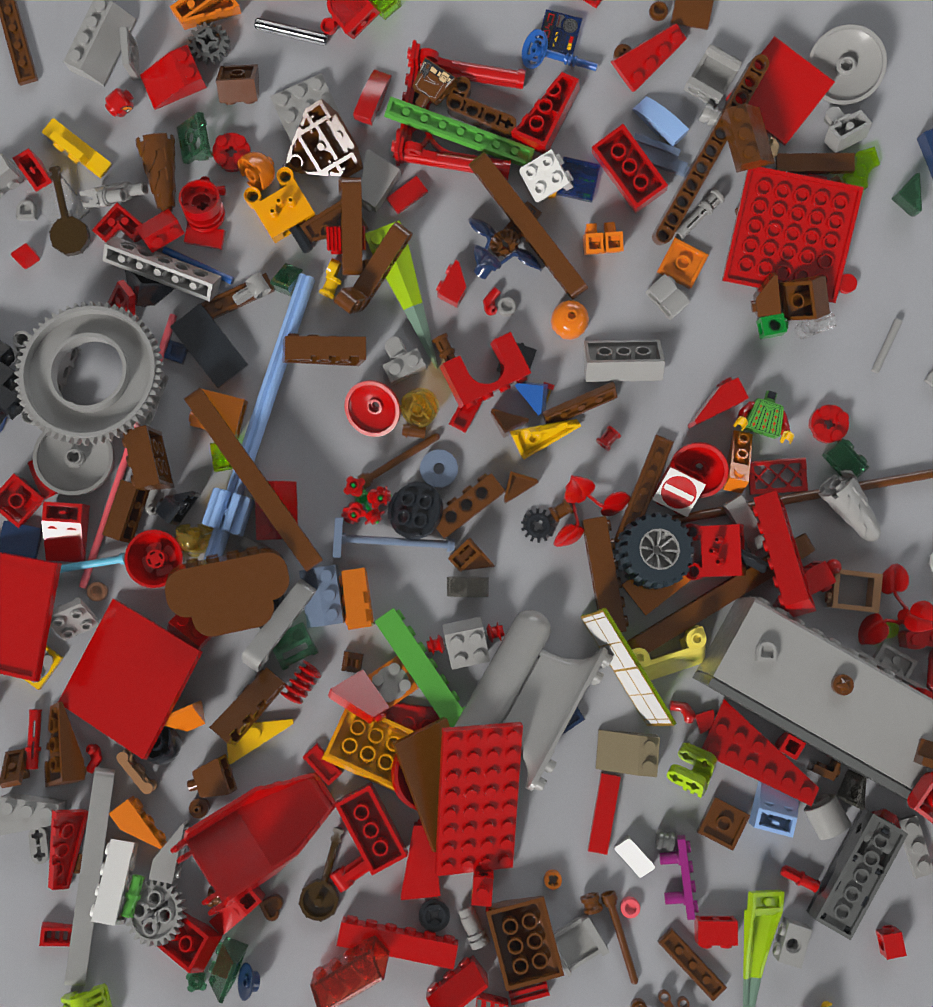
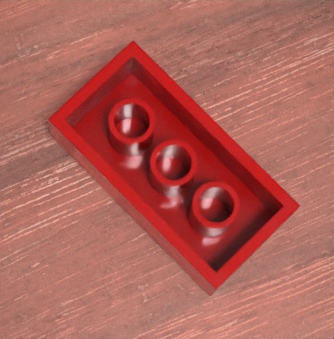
(629, 168)
(371, 828)

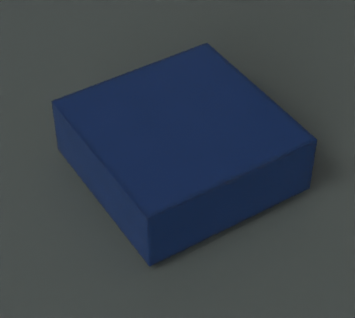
(176, 352)

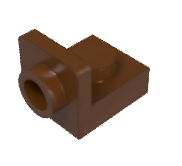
(831, 773)

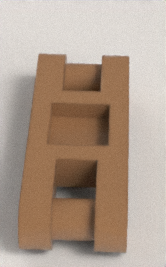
(136, 772)

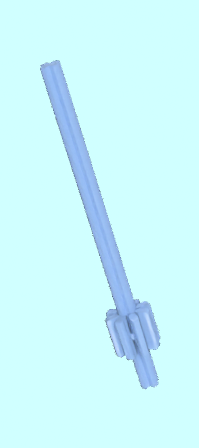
(229, 509)

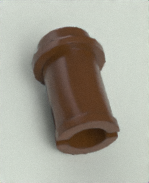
(413, 431)

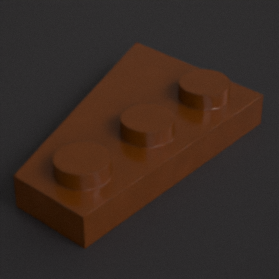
(316, 227)

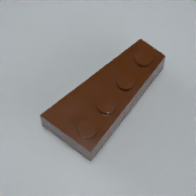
(324, 350)

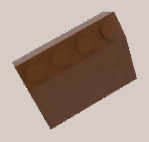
(524, 941)

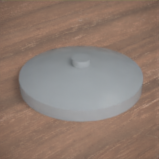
(852, 59)
(72, 467)

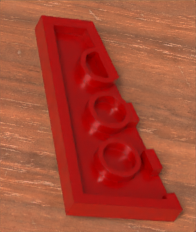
(642, 61)
(65, 843)

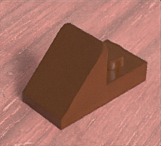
(14, 768)

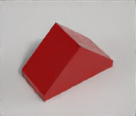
(32, 169)

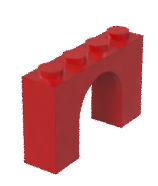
(468, 391)

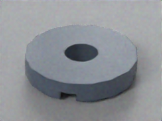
(433, 458)

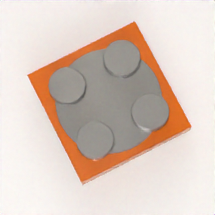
(393, 681)

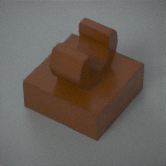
(352, 662)

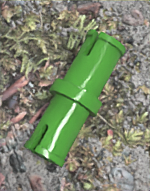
(132, 896)

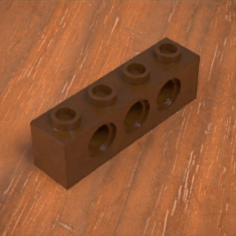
(494, 491)

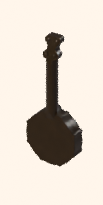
(68, 233)
(320, 897)

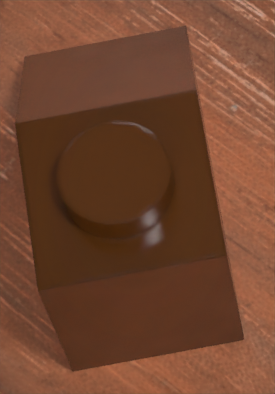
(767, 297)

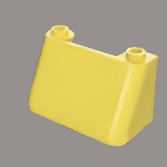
(691, 654)

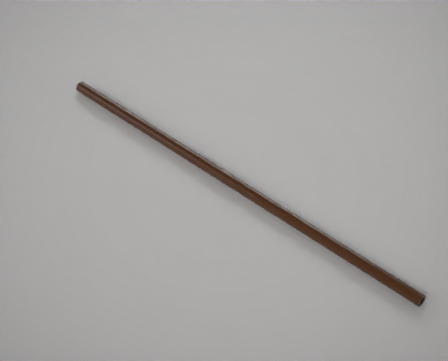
(813, 494)

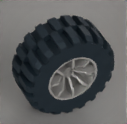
(655, 551)

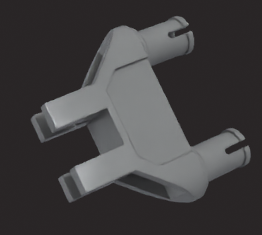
(112, 193)

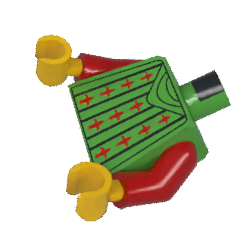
(765, 418)

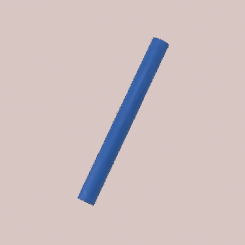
(174, 254)

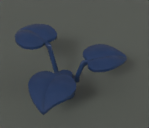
(486, 261)

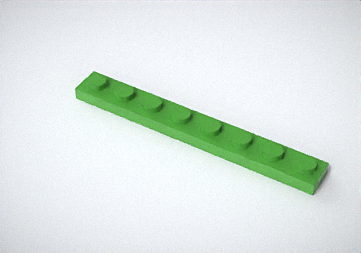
(458, 132)

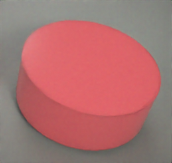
(630, 907)

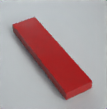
(604, 813)

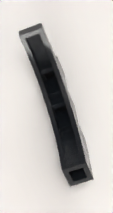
(8, 400)

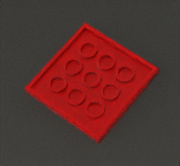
(787, 90)

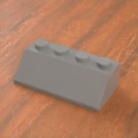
(98, 41)
(623, 360)

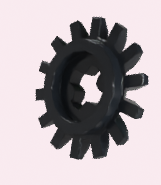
(530, 526)

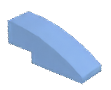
(661, 121)

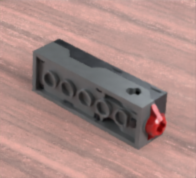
(857, 871)

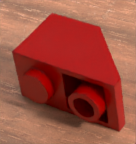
(453, 287)

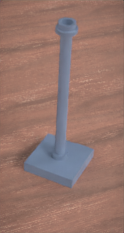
(341, 538)

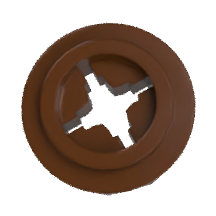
(509, 237)

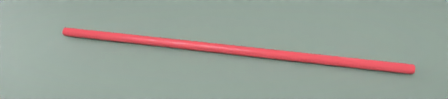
(120, 472)

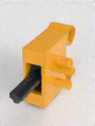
(283, 210)

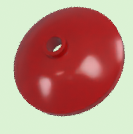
(365, 415)
(714, 464)

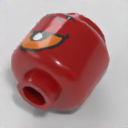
(119, 102)

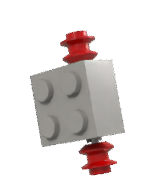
(466, 642)

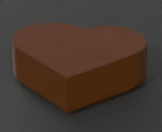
(271, 906)

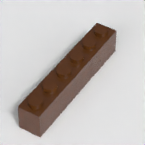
(603, 569)

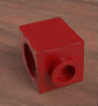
(891, 942)

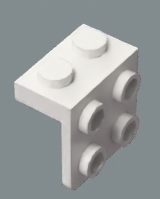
(546, 176)

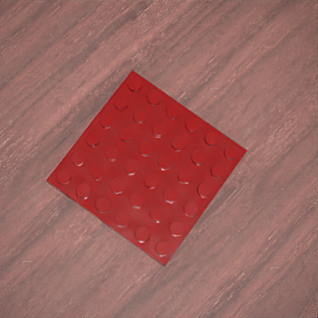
(791, 228)

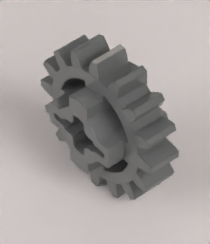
(206, 39)

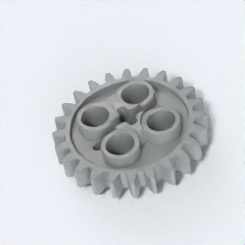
(164, 927)

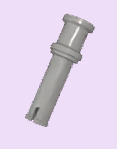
(705, 207)

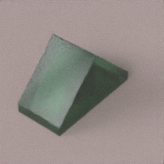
(910, 196)
(286, 279)

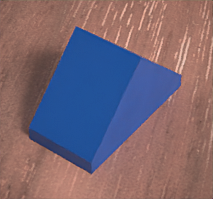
(534, 394)

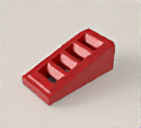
(53, 927)

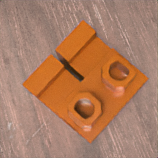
(602, 243)

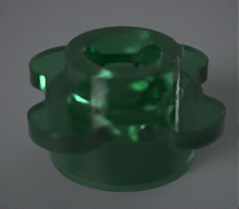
(201, 977)

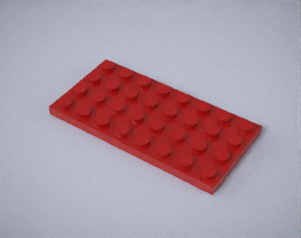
(478, 797)

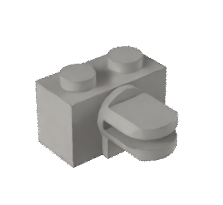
(845, 129)
(402, 363)

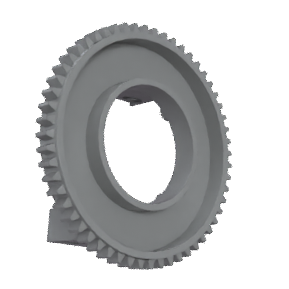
(52, 355)

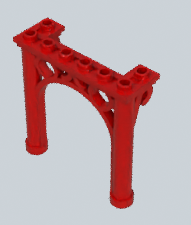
(412, 152)

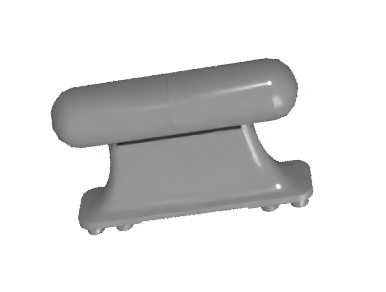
(532, 691)

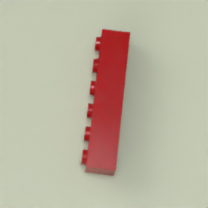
(402, 943)

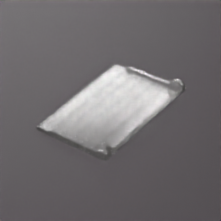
(47, 201)

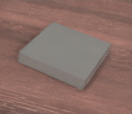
(129, 53)

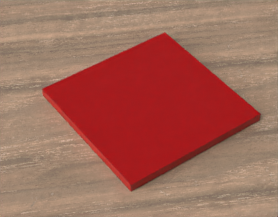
(26, 612)
(130, 678)

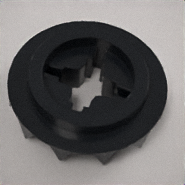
(434, 924)

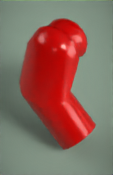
(489, 302)
(685, 708)
(95, 755)

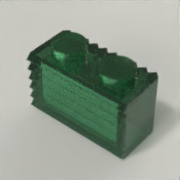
(844, 457)

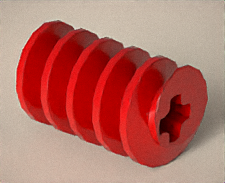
(302, 683)

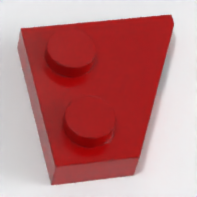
(123, 297)

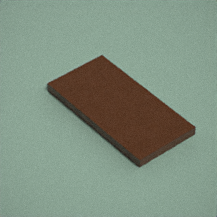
(420, 762)

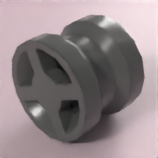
(665, 840)

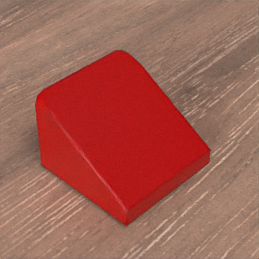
(25, 256)

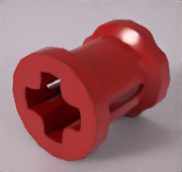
(608, 438)

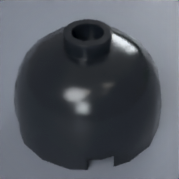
(166, 747)

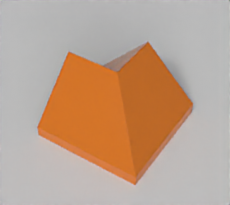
(187, 717)

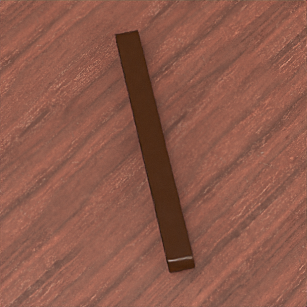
(703, 158)
(253, 479)
(709, 603)

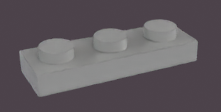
(916, 847)

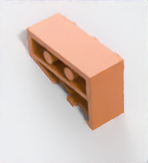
(195, 12)
(356, 598)

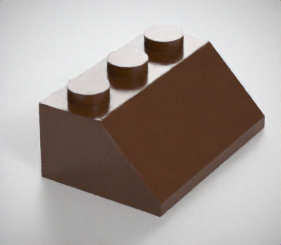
(747, 137)

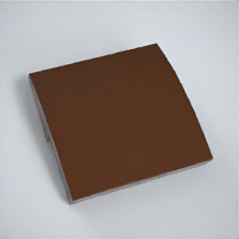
(692, 13)

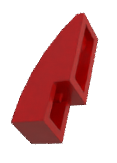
(372, 97)

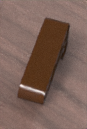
(483, 111)

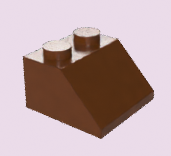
(238, 84)
(804, 298)

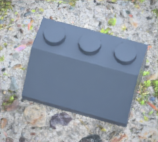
(326, 604)

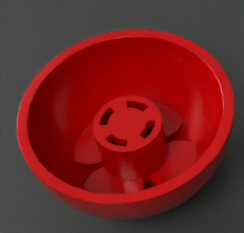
(144, 554)

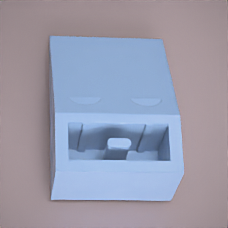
(774, 811)

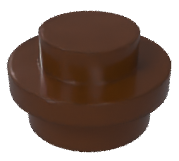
(658, 11)

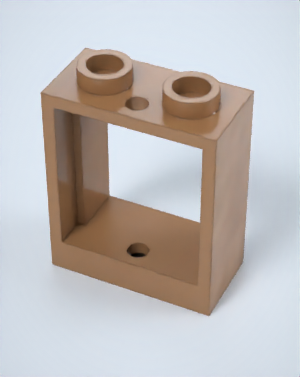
(872, 596)

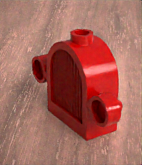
(351, 16)

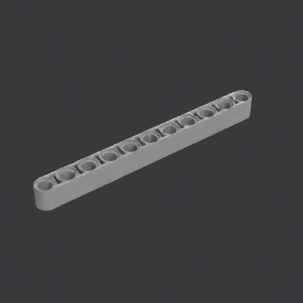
(89, 876)

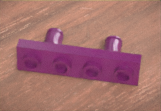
(686, 895)

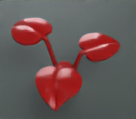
(576, 491)
(917, 619)

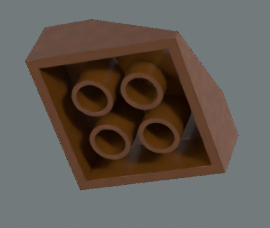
(147, 458)

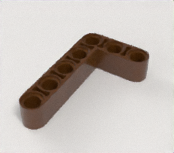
(351, 224)
(358, 297)

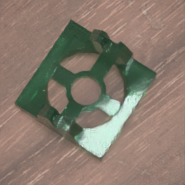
(185, 129)

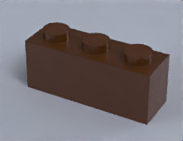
(125, 512)

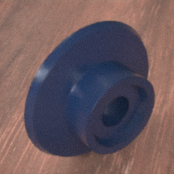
(247, 981)

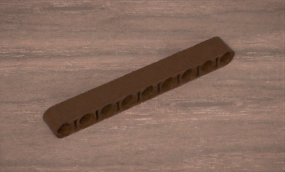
(528, 226)

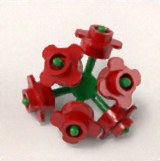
(374, 496)

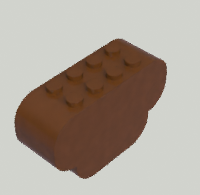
(228, 590)

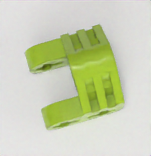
(697, 778)
(96, 997)

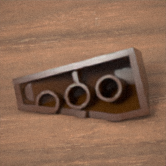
(65, 756)

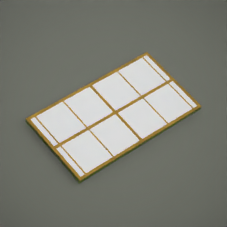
(628, 669)

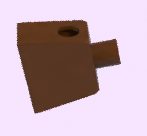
(213, 778)

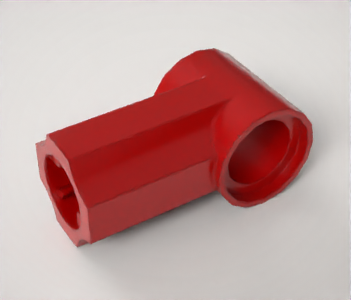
(346, 875)

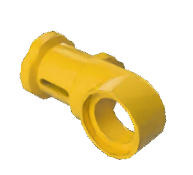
(331, 281)

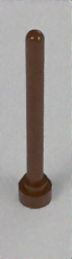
(369, 477)
(609, 899)

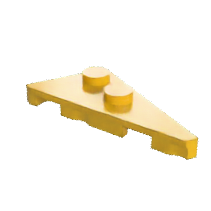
(535, 438)
(256, 736)

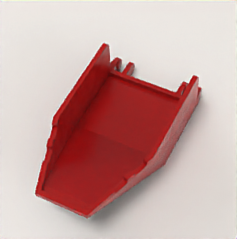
(256, 835)

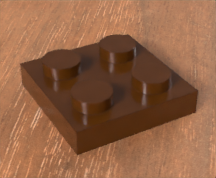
(723, 823)

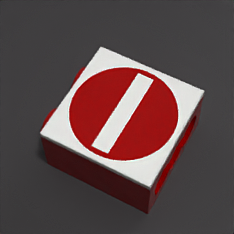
(679, 488)

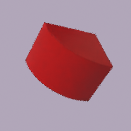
(790, 745)

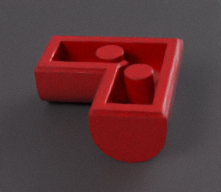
(115, 220)

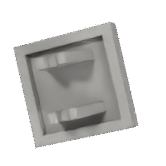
(73, 619)

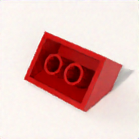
(288, 494)
(458, 985)

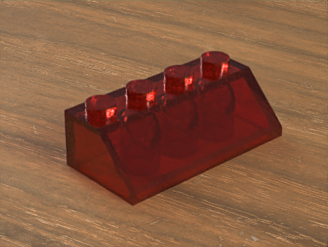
(350, 973)

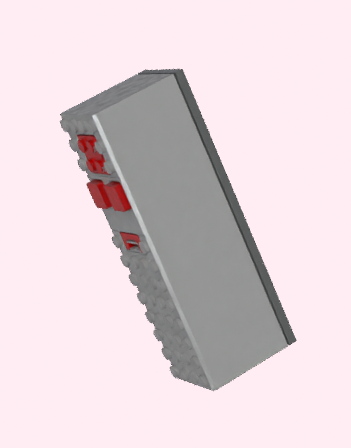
(866, 730)

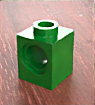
(765, 330)

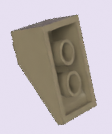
(628, 752)

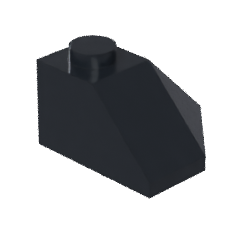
(146, 290)
(176, 506)

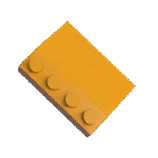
(365, 747)

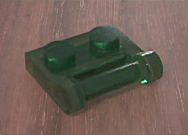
(292, 638)

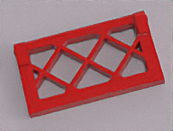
(788, 488)

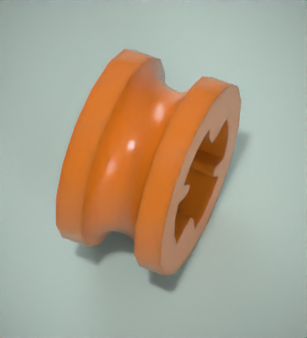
(546, 879)

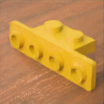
(76, 148)

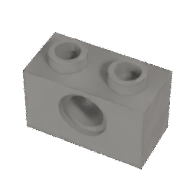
(795, 953)

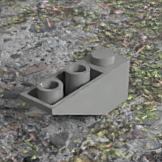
(164, 864)

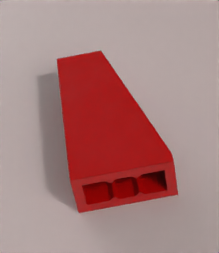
(420, 874)

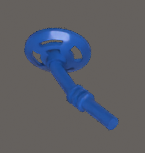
(542, 52)

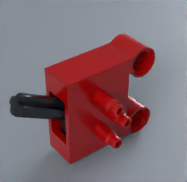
(723, 552)

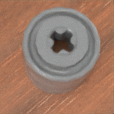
(827, 816)

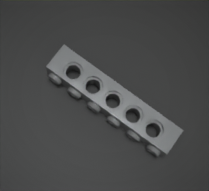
(161, 268)

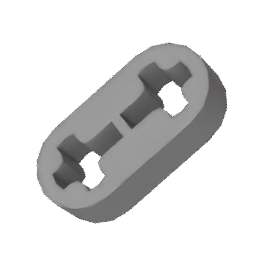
(35, 844)

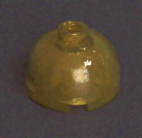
(420, 407)
(193, 539)

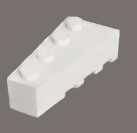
(114, 882)

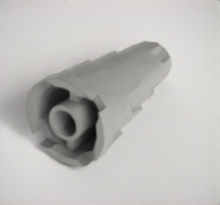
(851, 504)

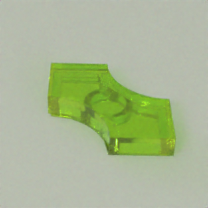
(864, 162)

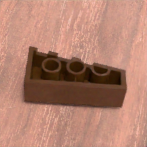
(248, 707)

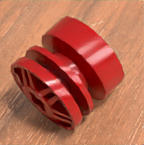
(202, 205)

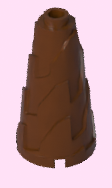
(159, 165)

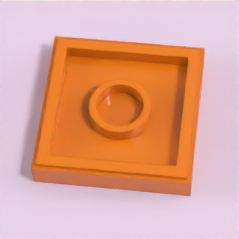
(682, 263)

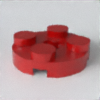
(224, 144)
(839, 419)

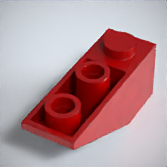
(230, 916)

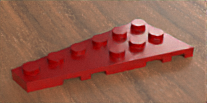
(749, 752)

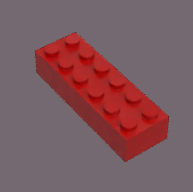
(783, 554)

